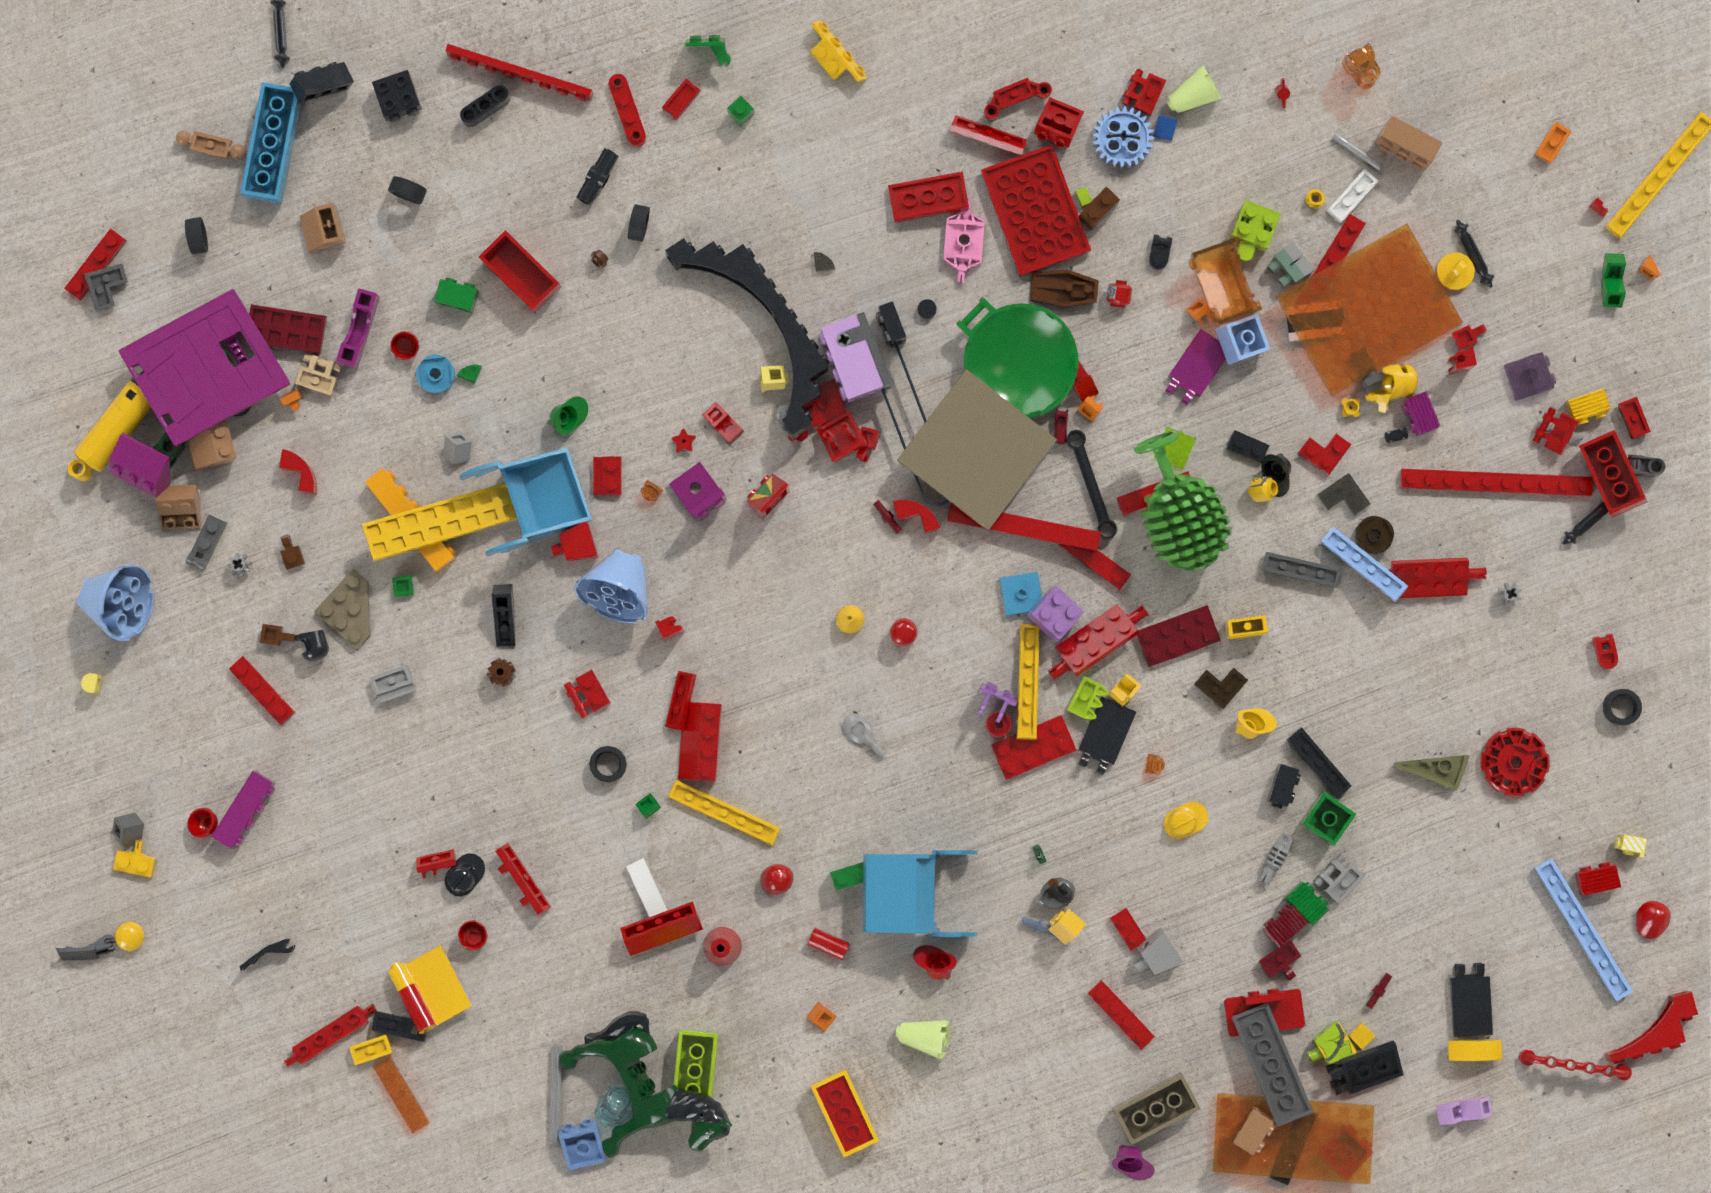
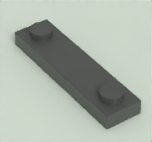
(1301, 569)

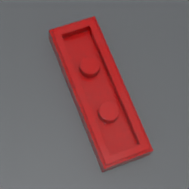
(680, 700)

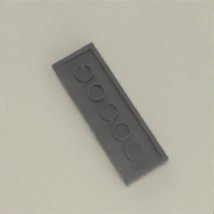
(1272, 1064)

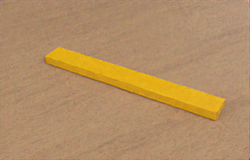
(1659, 175)

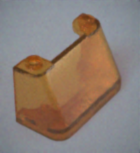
(1224, 283)

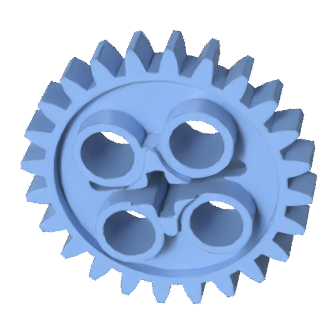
(1123, 120)

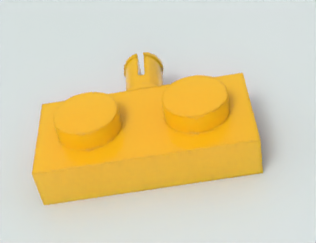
(135, 861)

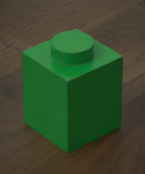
(740, 110)

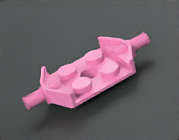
(963, 256)

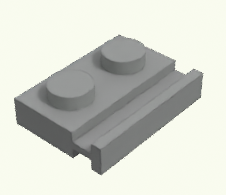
(393, 684)

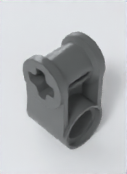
(1642, 465)

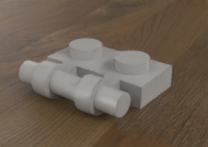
(1343, 883)

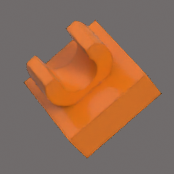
(1198, 310)
(292, 399)
(1090, 408)

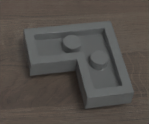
(99, 284)

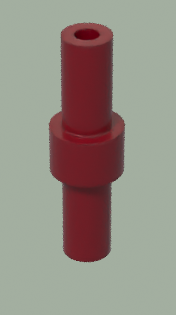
(887, 517)
(1378, 991)

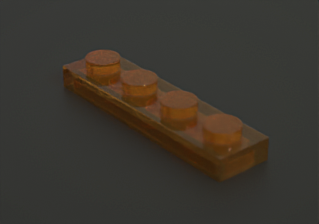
(401, 1094)

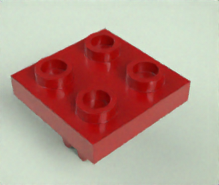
(841, 436)

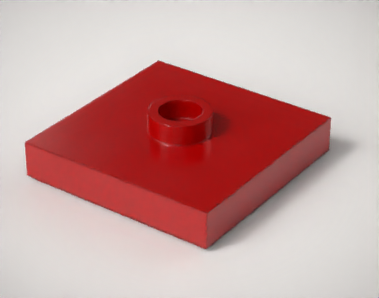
(829, 406)

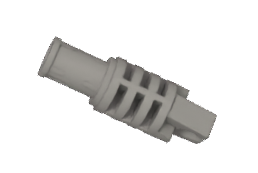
(1276, 857)

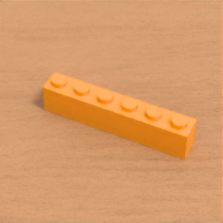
(395, 501)

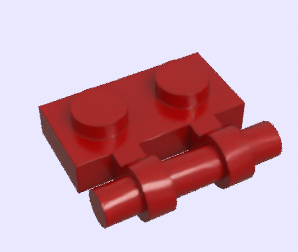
(1149, 94)
(1561, 433)
(592, 691)

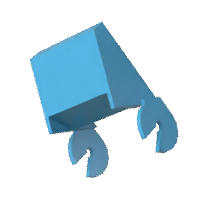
(542, 493)
(902, 893)

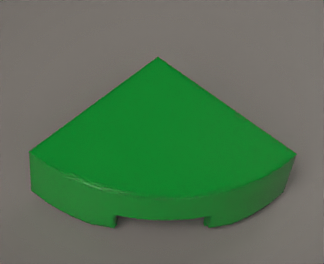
(470, 373)

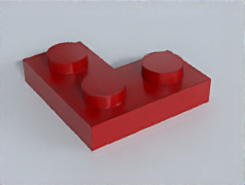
(1327, 457)

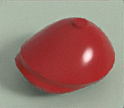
(1652, 919)

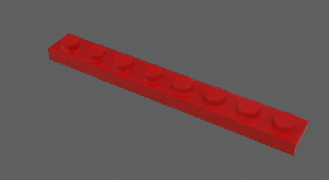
(527, 76)

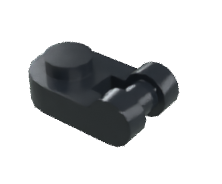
(1158, 259)

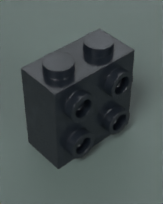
(397, 96)

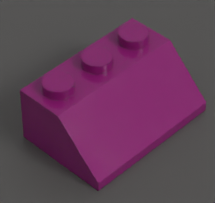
(140, 466)

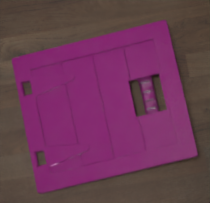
(191, 374)

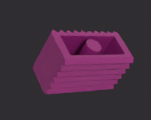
(1421, 414)

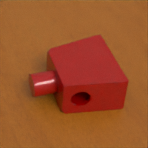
(576, 543)

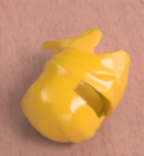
(1398, 382)

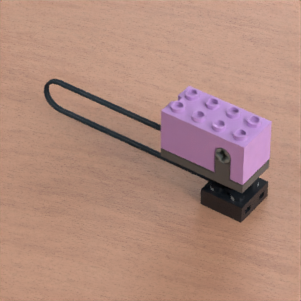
(859, 363)

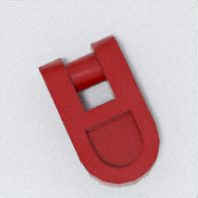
(1609, 658)

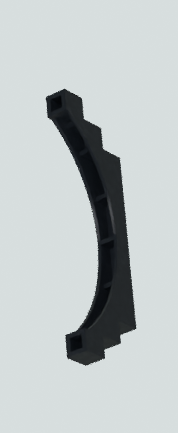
(743, 271)

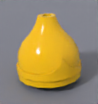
(849, 619)

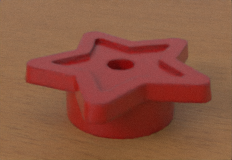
(684, 436)

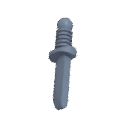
(1038, 925)

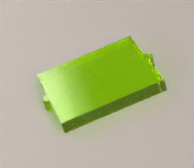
(1180, 449)

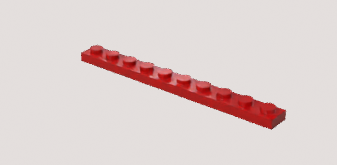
(1496, 482)

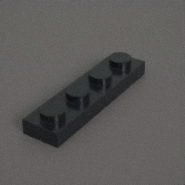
(1319, 762)

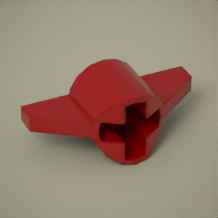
(1282, 92)

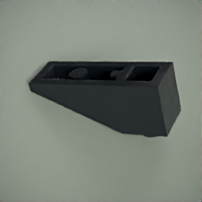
(504, 614)

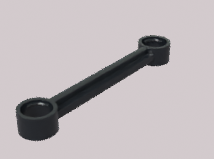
(1091, 484)

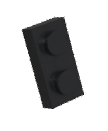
(1247, 446)

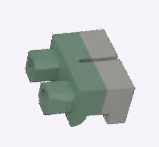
(1293, 273)

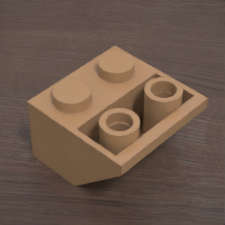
(322, 227)
(179, 507)

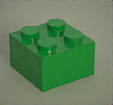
(1327, 818)

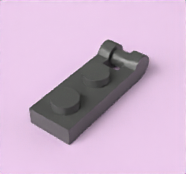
(206, 542)

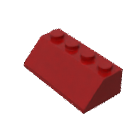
(700, 742)

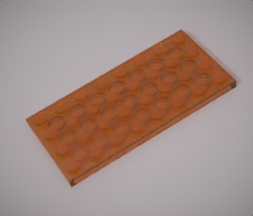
(1321, 1146)

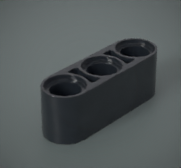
(489, 97)

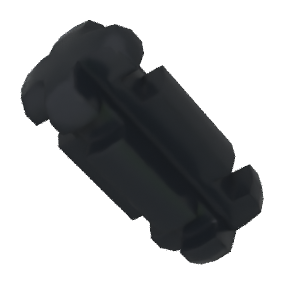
(1396, 435)

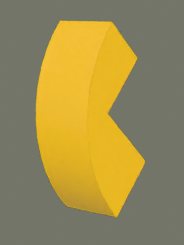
(1475, 1050)

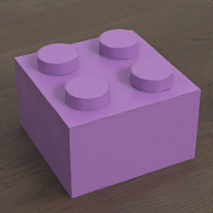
(1055, 613)

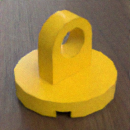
(1455, 271)

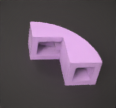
(1464, 1109)

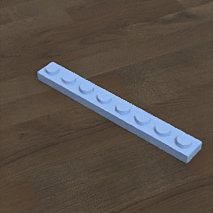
(1583, 929)

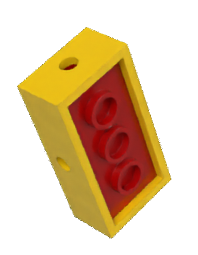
(844, 1112)

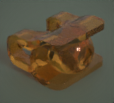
(1360, 65)

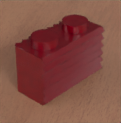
(1284, 925)

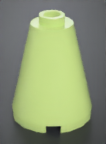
(1194, 92)
(925, 1036)

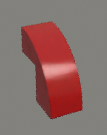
(292, 462)
(908, 509)

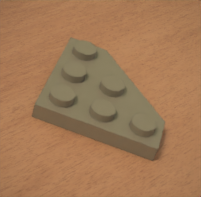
(348, 609)

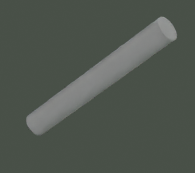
(1357, 151)

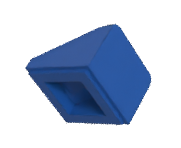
(1165, 127)

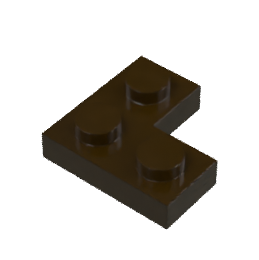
(1221, 691)

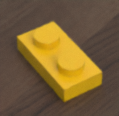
(371, 1049)

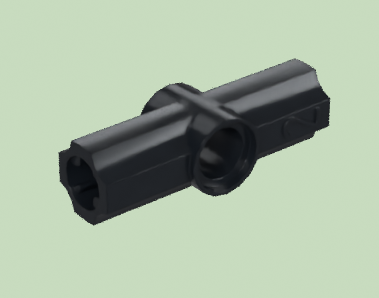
(597, 176)

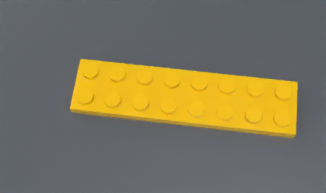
(439, 521)

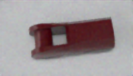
(1060, 429)

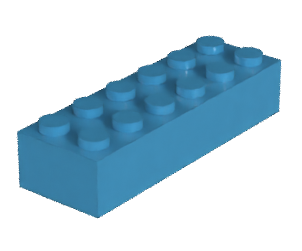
(271, 144)

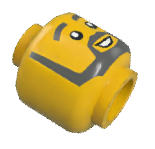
(1262, 489)

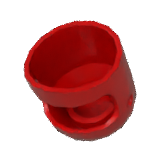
(903, 632)

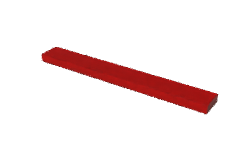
(1034, 529)

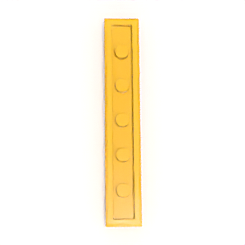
(1028, 682)
(724, 812)

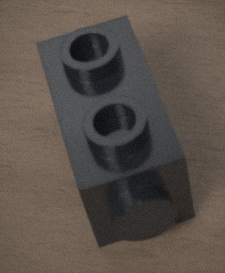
(1282, 787)

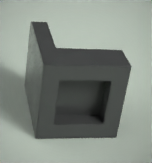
(128, 828)

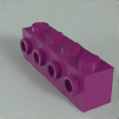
(243, 810)

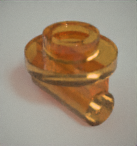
(651, 491)
(1154, 764)

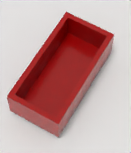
(520, 271)

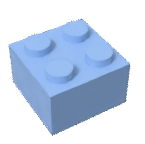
(1242, 339)

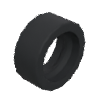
(407, 190)
(638, 222)
(196, 235)
(1637, 707)
(593, 764)

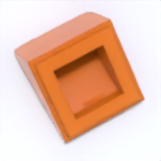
(1649, 268)
(821, 1016)

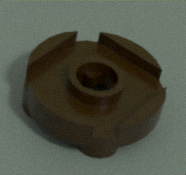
(1363, 533)

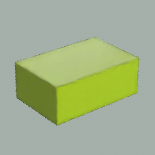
(1083, 196)

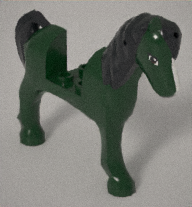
(624, 1046)

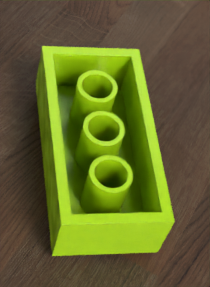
(696, 1061)

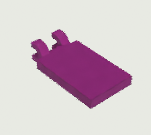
(1197, 366)

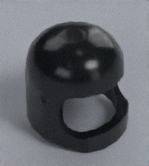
(315, 645)

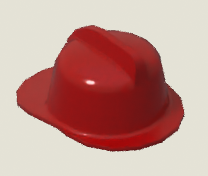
(935, 961)

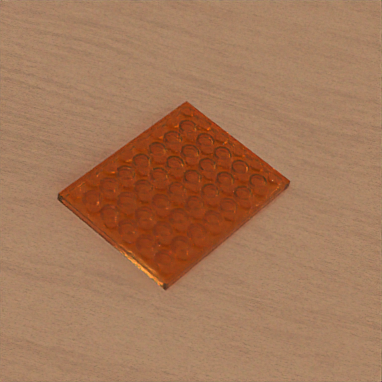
(1369, 309)

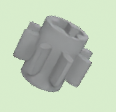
(243, 561)
(1514, 591)

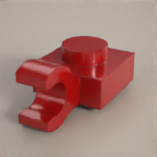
(1466, 336)
(871, 437)

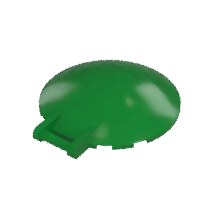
(1021, 355)

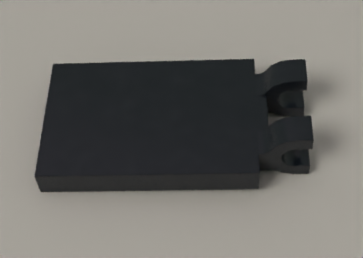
(1106, 734)
(1471, 1002)
(1366, 1069)

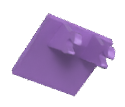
(1007, 696)

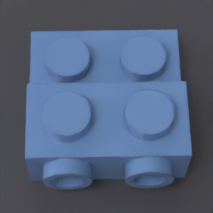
(582, 1144)

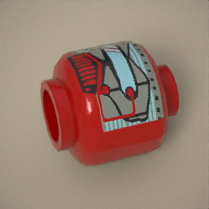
(1119, 294)

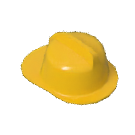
(1255, 722)
(1185, 820)

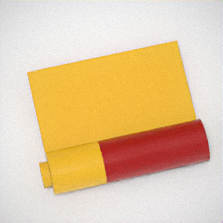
(429, 989)

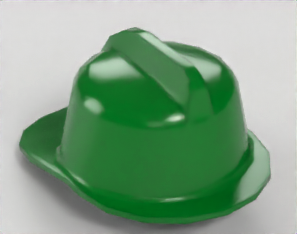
(569, 415)

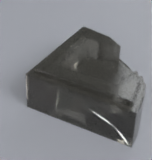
(823, 262)

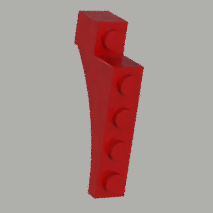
(1663, 1033)

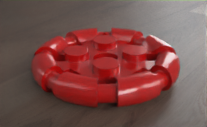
(1503, 762)

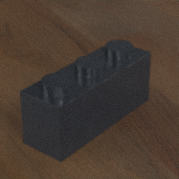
(321, 81)

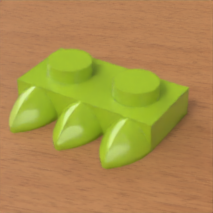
(1086, 697)

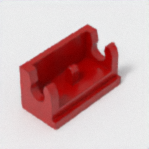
(1464, 361)
(668, 629)

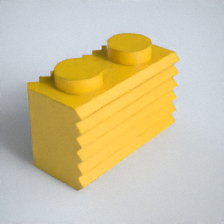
(1588, 406)
(1246, 627)
(1066, 926)

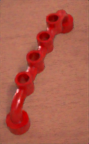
(1622, 1071)

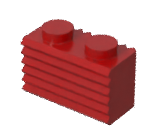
(1597, 879)

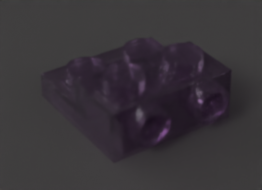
(1530, 376)

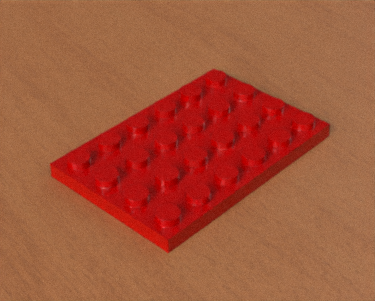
(1035, 210)

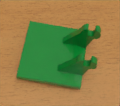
(714, 42)

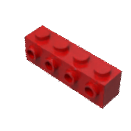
(661, 928)

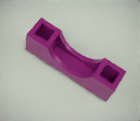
(356, 338)

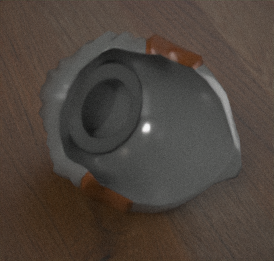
(1057, 893)

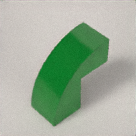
(1612, 282)

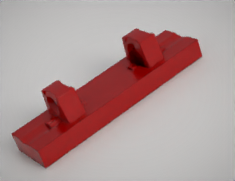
(522, 878)

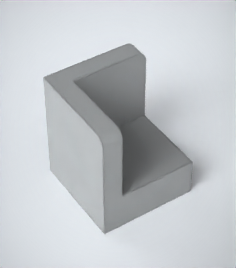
(457, 448)

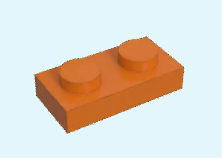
(1552, 142)

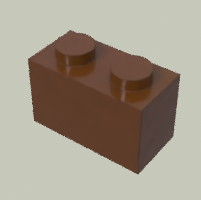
(1099, 208)

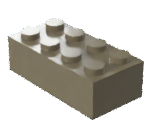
(1156, 1108)

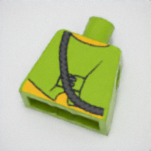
(1331, 1044)

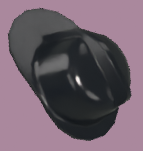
(1278, 469)
(465, 874)

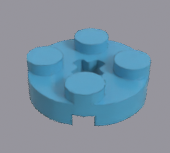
(427, 367)

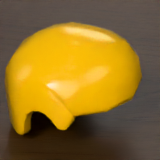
(129, 936)

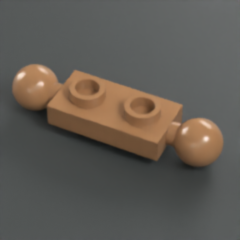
(211, 145)

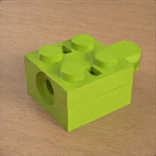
(1254, 230)

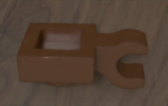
(291, 555)
(273, 635)

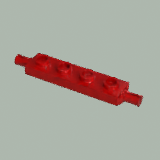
(330, 1035)

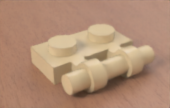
(315, 380)

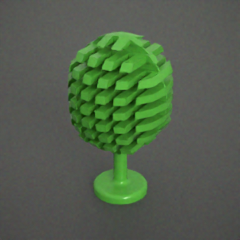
(1183, 513)

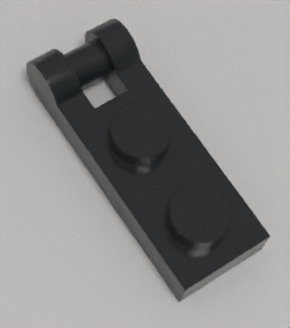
(395, 1026)

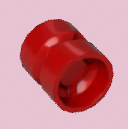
(998, 729)

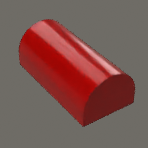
(828, 944)

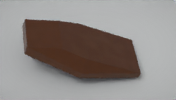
(1063, 288)

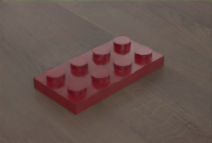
(290, 328)
(1178, 636)

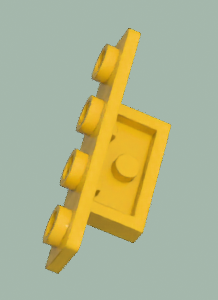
(833, 56)

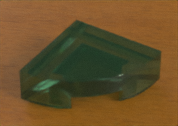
(1039, 854)

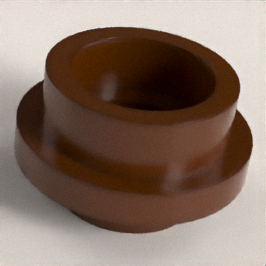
(599, 258)

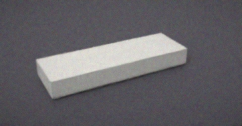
(1352, 196)
(646, 887)

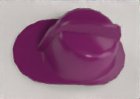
(1131, 1163)

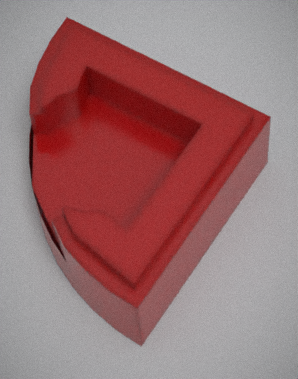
(1596, 205)

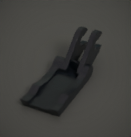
(278, 947)
(89, 952)

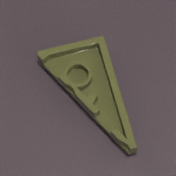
(1443, 770)

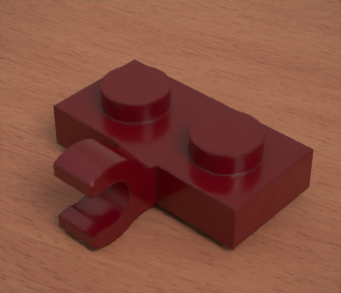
(1280, 959)

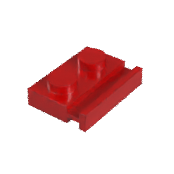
(607, 475)

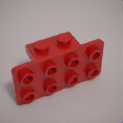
(1284, 1005)

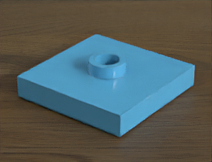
(1020, 593)

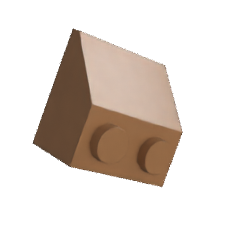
(212, 447)

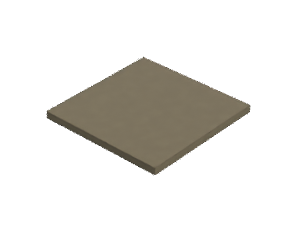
(976, 449)

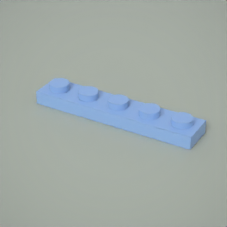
(1364, 564)

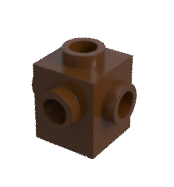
(507, 676)

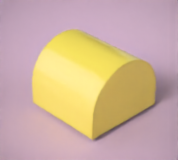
(92, 683)

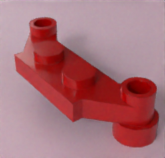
(1015, 94)

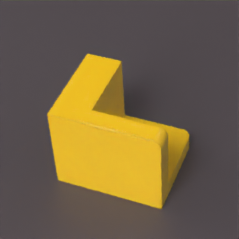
(1124, 689)

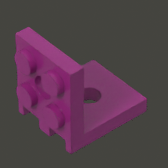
(703, 502)

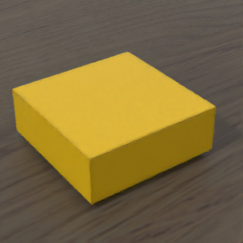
(1361, 1036)

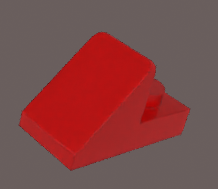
(1084, 384)

